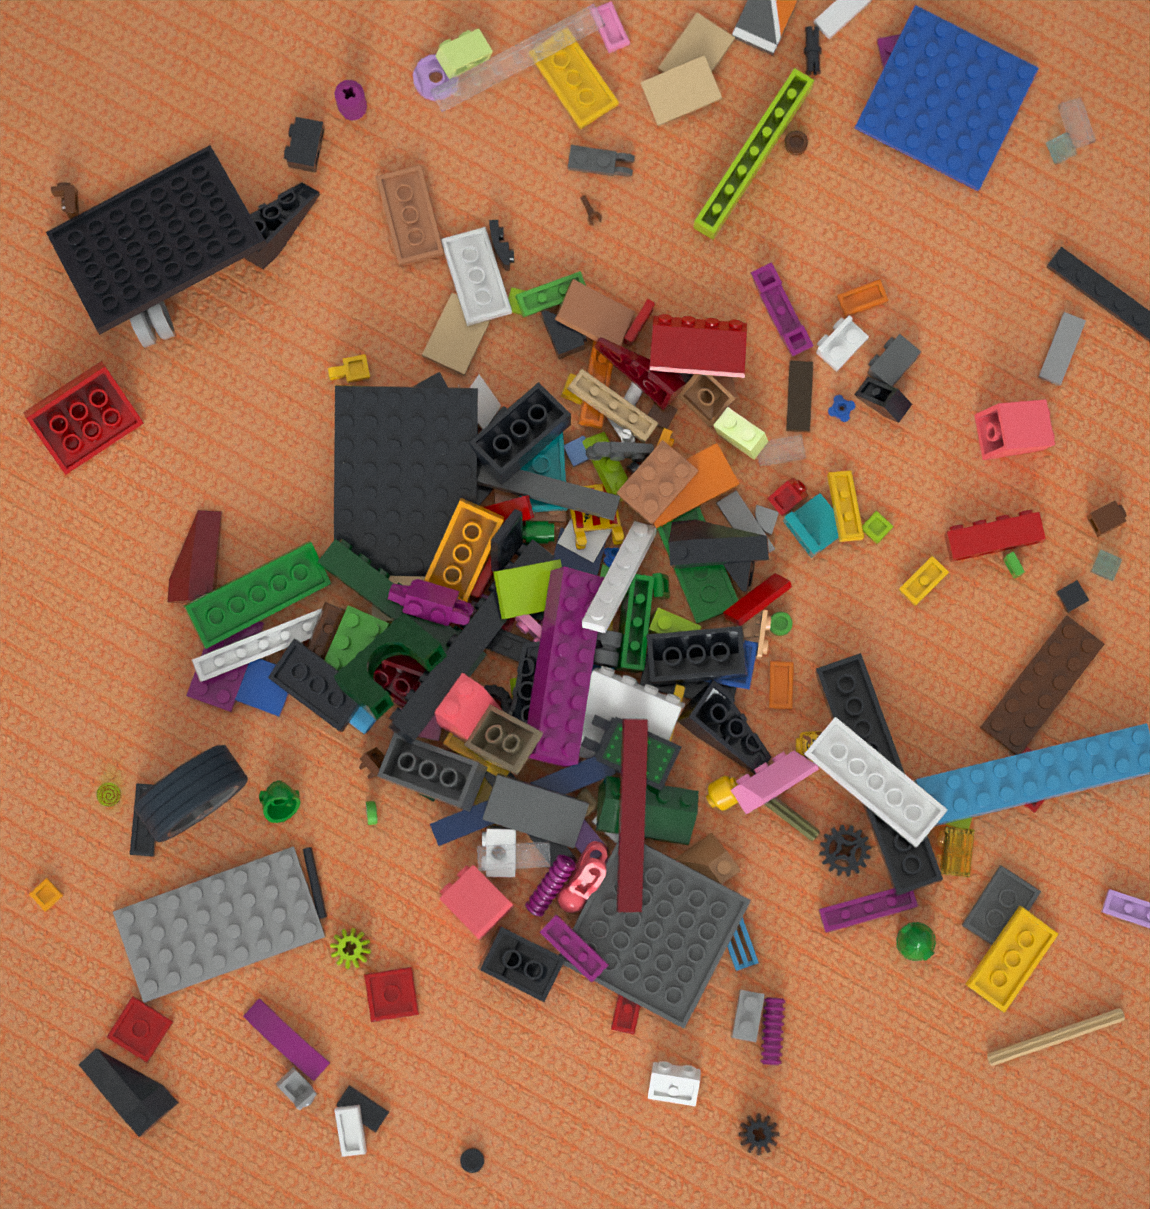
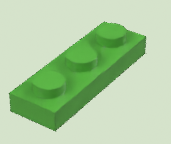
(546, 295)

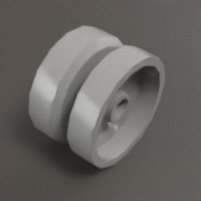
(154, 317)

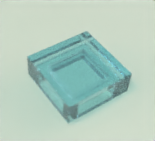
(1061, 148)
(1106, 565)

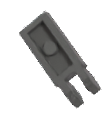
(598, 161)
(619, 451)

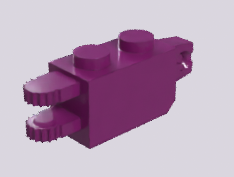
(431, 602)

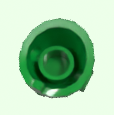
(279, 802)
(916, 941)

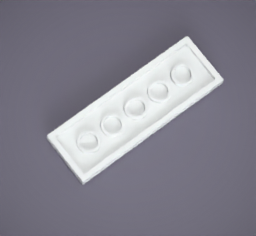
(875, 782)

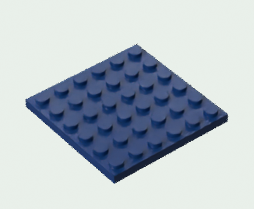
(946, 98)

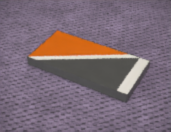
(764, 23)

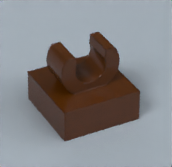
(373, 761)

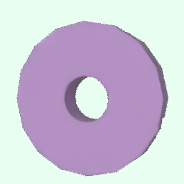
(422, 73)

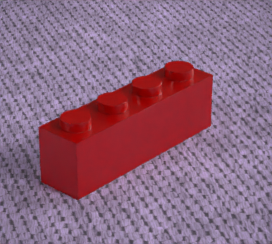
(994, 536)

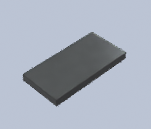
(535, 810)

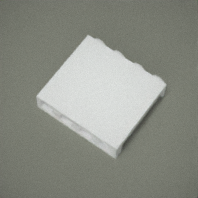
(624, 698)

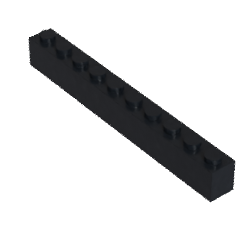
(461, 654)

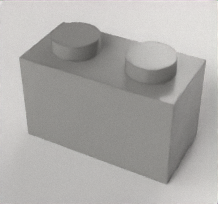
(747, 1015)

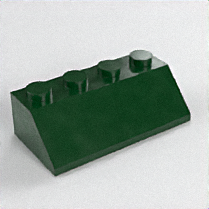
(668, 812)

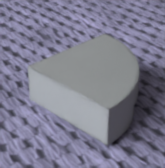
(766, 518)

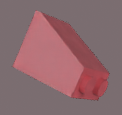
(1014, 429)
(463, 707)
(475, 901)

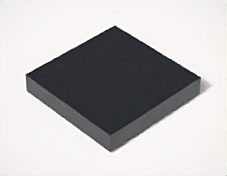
(507, 541)

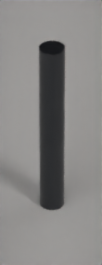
(314, 882)

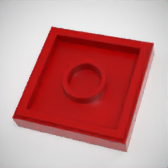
(391, 994)
(140, 1029)

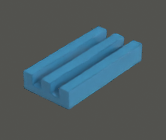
(750, 947)

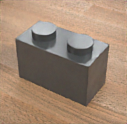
(894, 361)

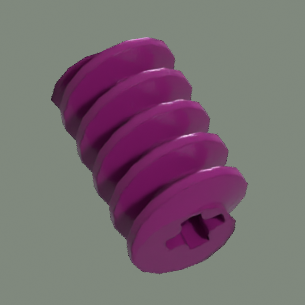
(350, 99)

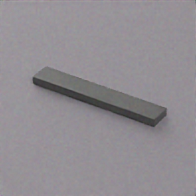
(555, 492)

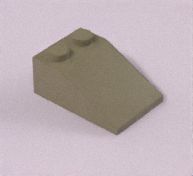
(503, 740)

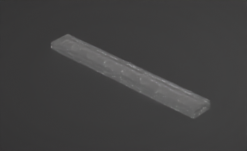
(517, 58)

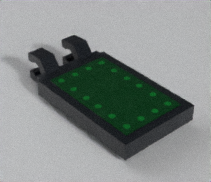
(660, 752)

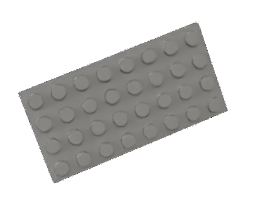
(218, 924)

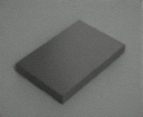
(998, 904)

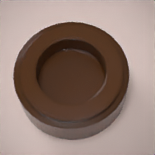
(796, 143)

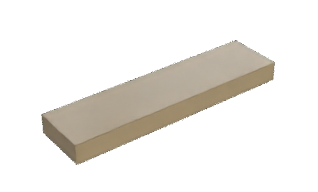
(612, 405)

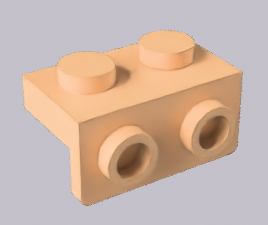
(755, 631)

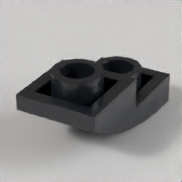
(501, 249)

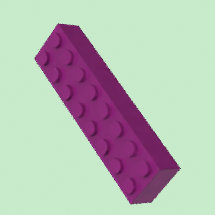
(563, 667)

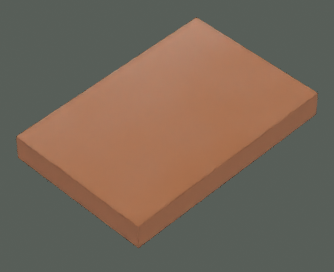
(594, 314)

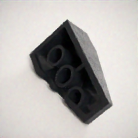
(708, 544)

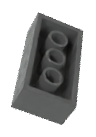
(433, 772)

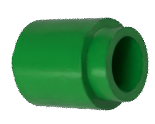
(539, 531)

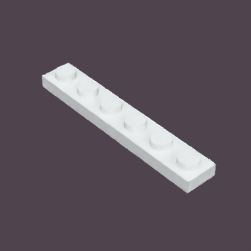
(619, 577)
(255, 646)

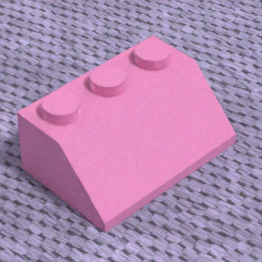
(772, 780)

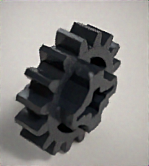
(839, 840)

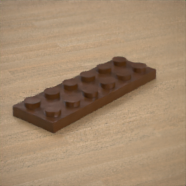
(1042, 685)

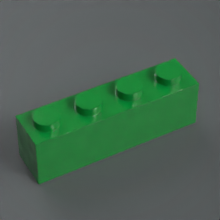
(635, 624)

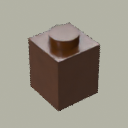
(1107, 518)

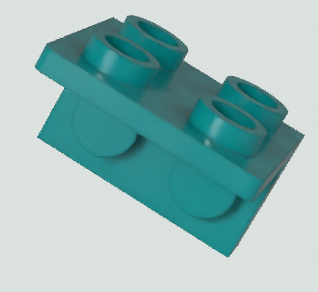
(813, 525)

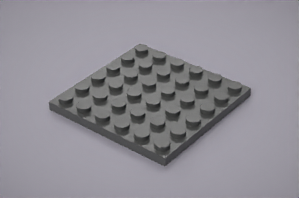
(670, 947)

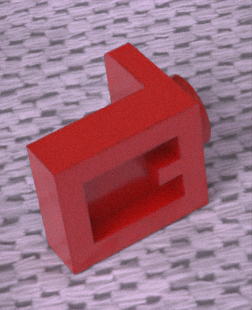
(788, 496)

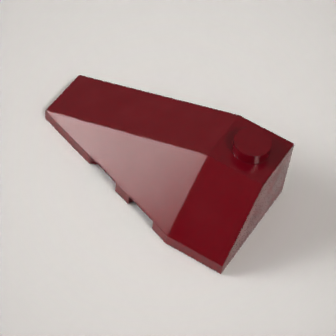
(657, 385)
(198, 560)

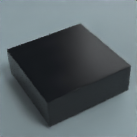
(1072, 596)

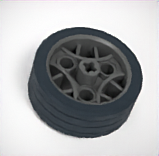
(190, 793)

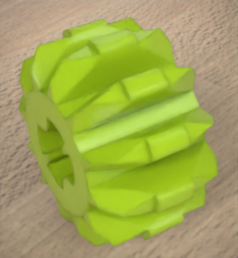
(343, 945)

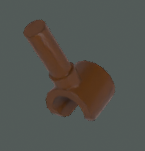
(590, 211)

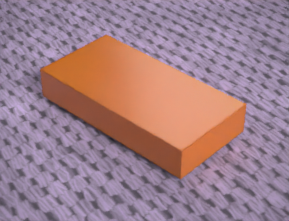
(862, 298)
(781, 685)

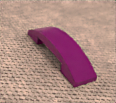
(780, 309)
(286, 1040)

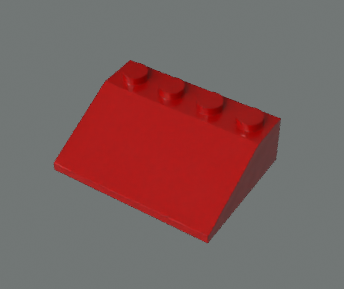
(698, 346)
(83, 417)

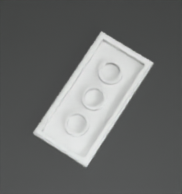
(476, 276)

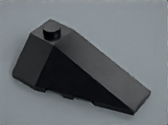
(280, 220)
(524, 684)
(721, 725)
(133, 1095)

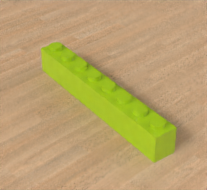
(753, 154)

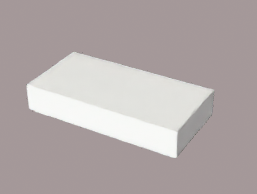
(350, 1130)

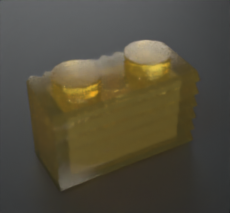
(955, 851)

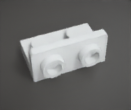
(841, 343)
(674, 1083)

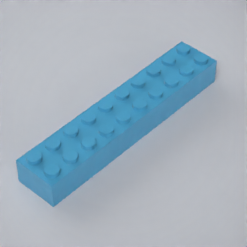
(1040, 774)

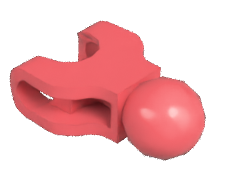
(584, 879)

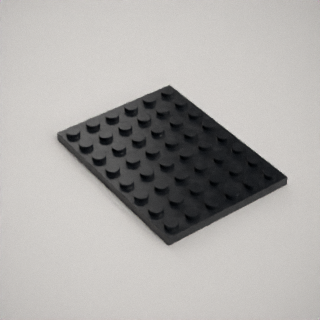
(155, 239)
(402, 470)

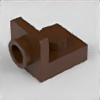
(70, 202)

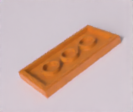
(711, 481)

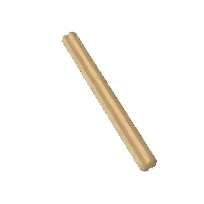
(1055, 1037)

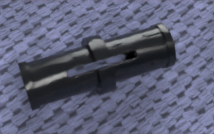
(812, 50)

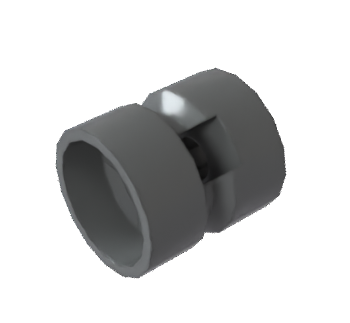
(606, 649)

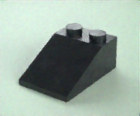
(521, 963)

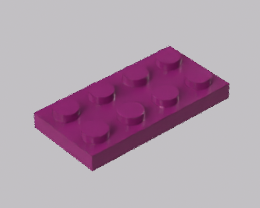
(223, 688)

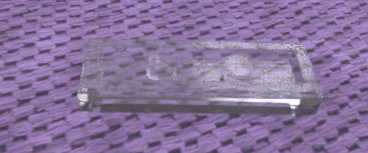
(513, 856)

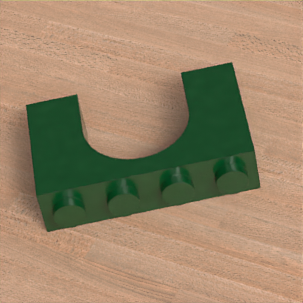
(400, 638)

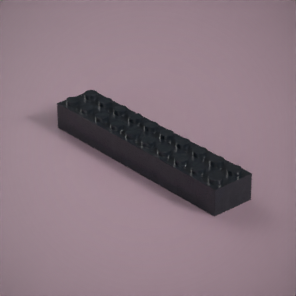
(855, 703)

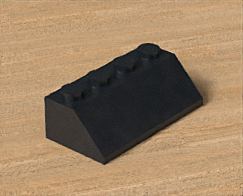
(520, 433)
(697, 655)

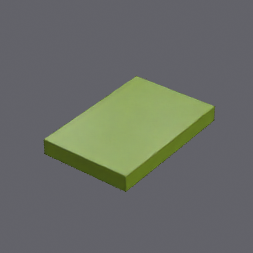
(524, 588)

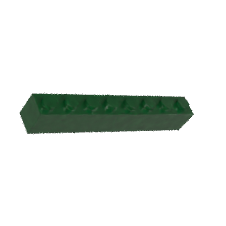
(375, 587)

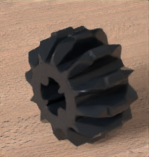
(766, 1131)

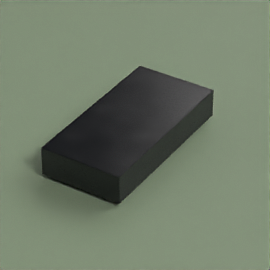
(371, 1112)

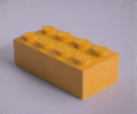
(464, 548)

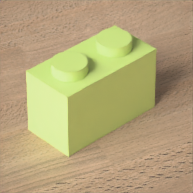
(463, 53)
(740, 433)

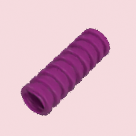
(550, 885)
(772, 1035)

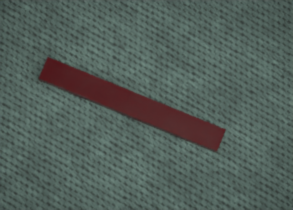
(632, 815)

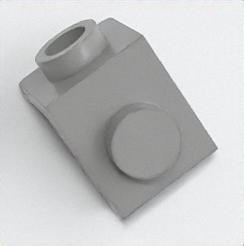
(297, 1089)

